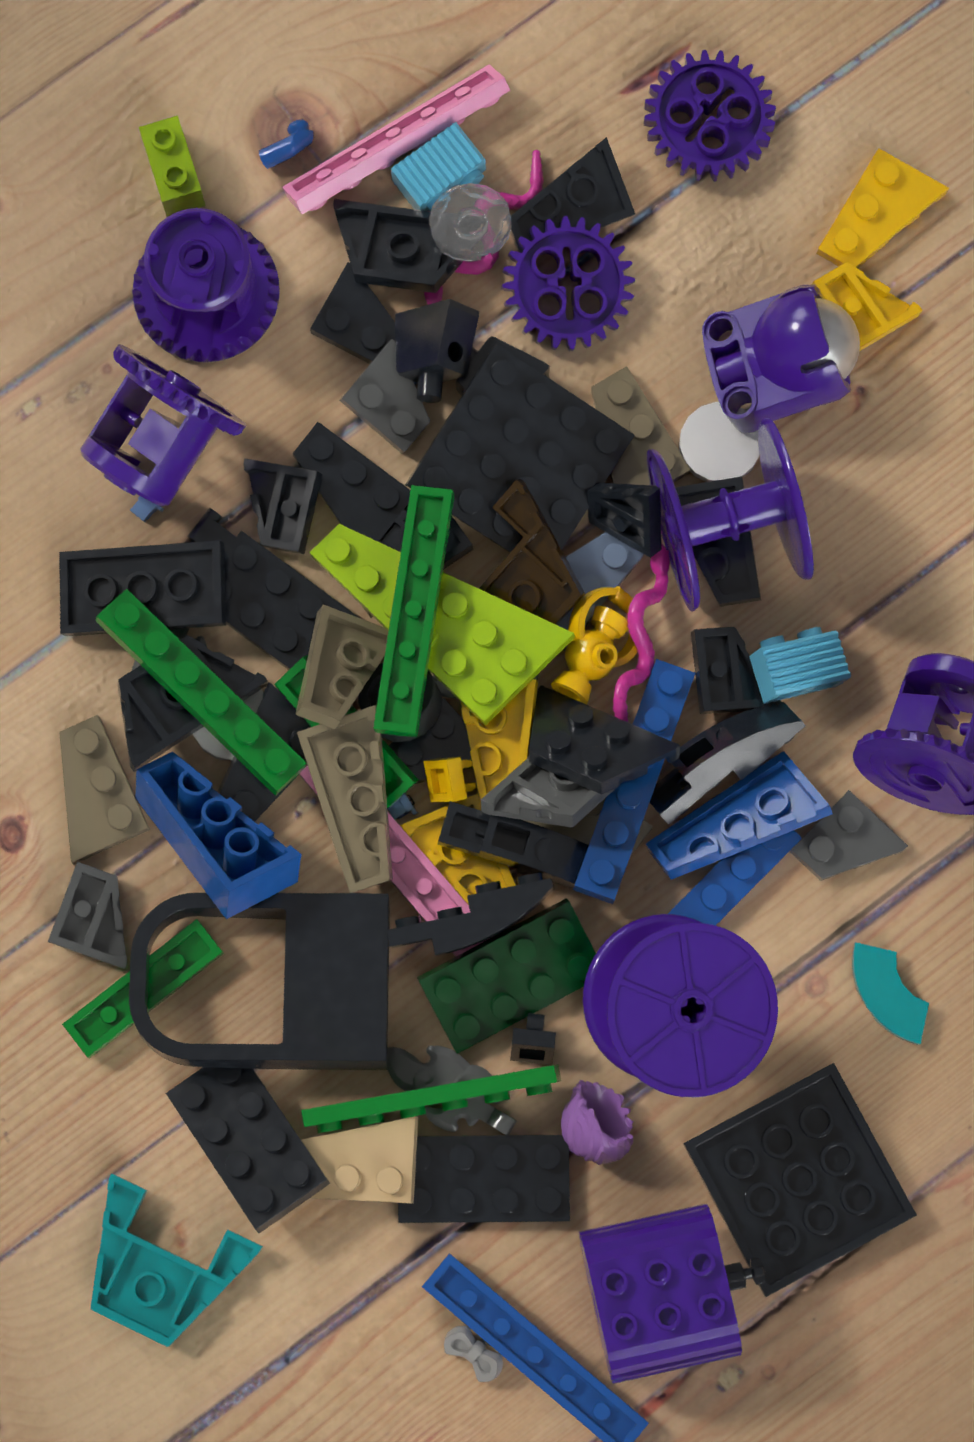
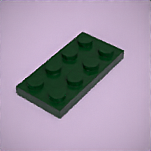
(509, 976)

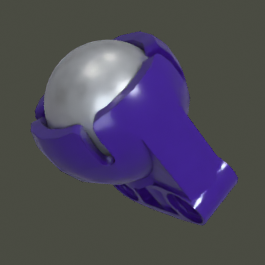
(780, 355)

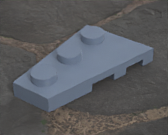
(601, 564)

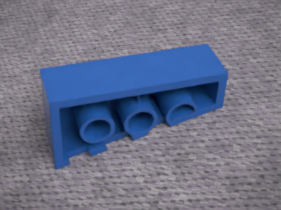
(216, 841)

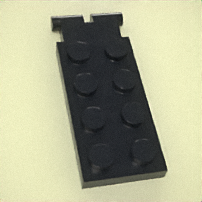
(265, 595)

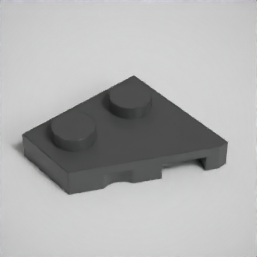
(387, 401)
(846, 840)
(91, 917)

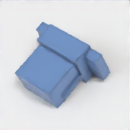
(145, 509)
(403, 807)

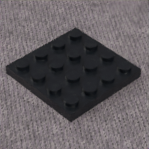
(523, 428)
(800, 1179)

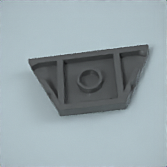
(540, 797)

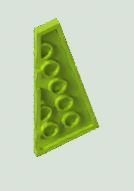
(479, 642)

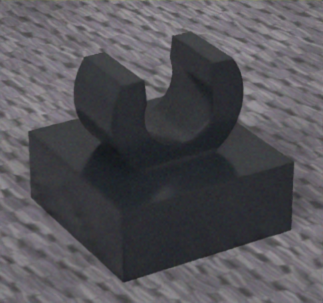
(533, 1043)

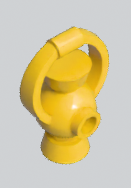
(593, 652)

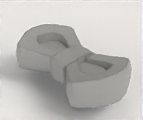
(485, 1362)

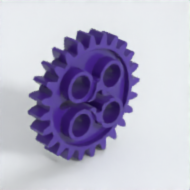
(680, 94)
(605, 283)

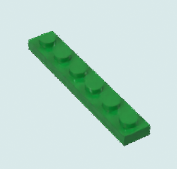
(414, 611)
(201, 692)
(413, 1102)

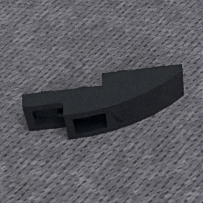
(729, 746)
(513, 843)
(490, 914)

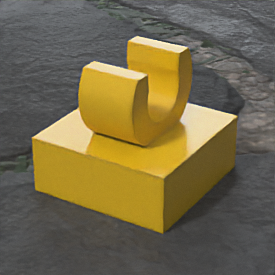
(446, 779)

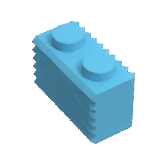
(438, 166)
(799, 665)

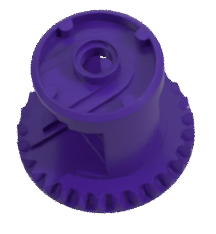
(204, 287)
(159, 438)
(911, 755)

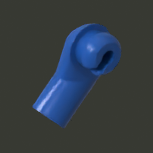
(285, 149)

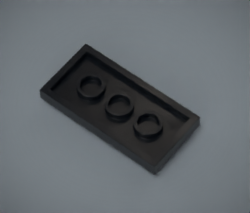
(173, 581)
(248, 1142)
(490, 1180)

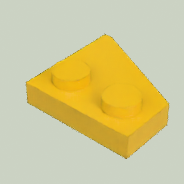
(867, 302)

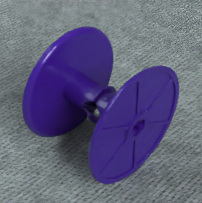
(734, 513)
(680, 1004)

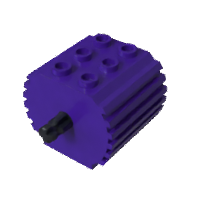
(663, 1292)

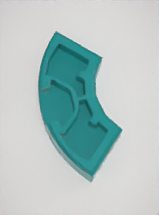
(885, 995)

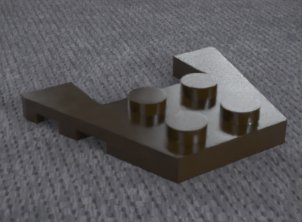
(536, 570)

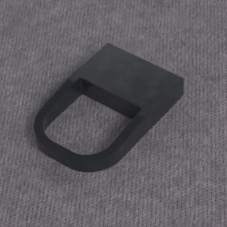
(331, 983)

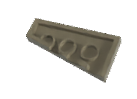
(352, 793)

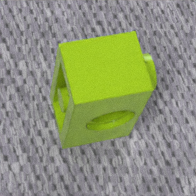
(172, 165)

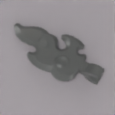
(442, 1069)

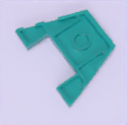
(149, 1285)

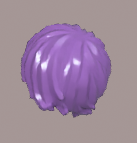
(596, 1123)

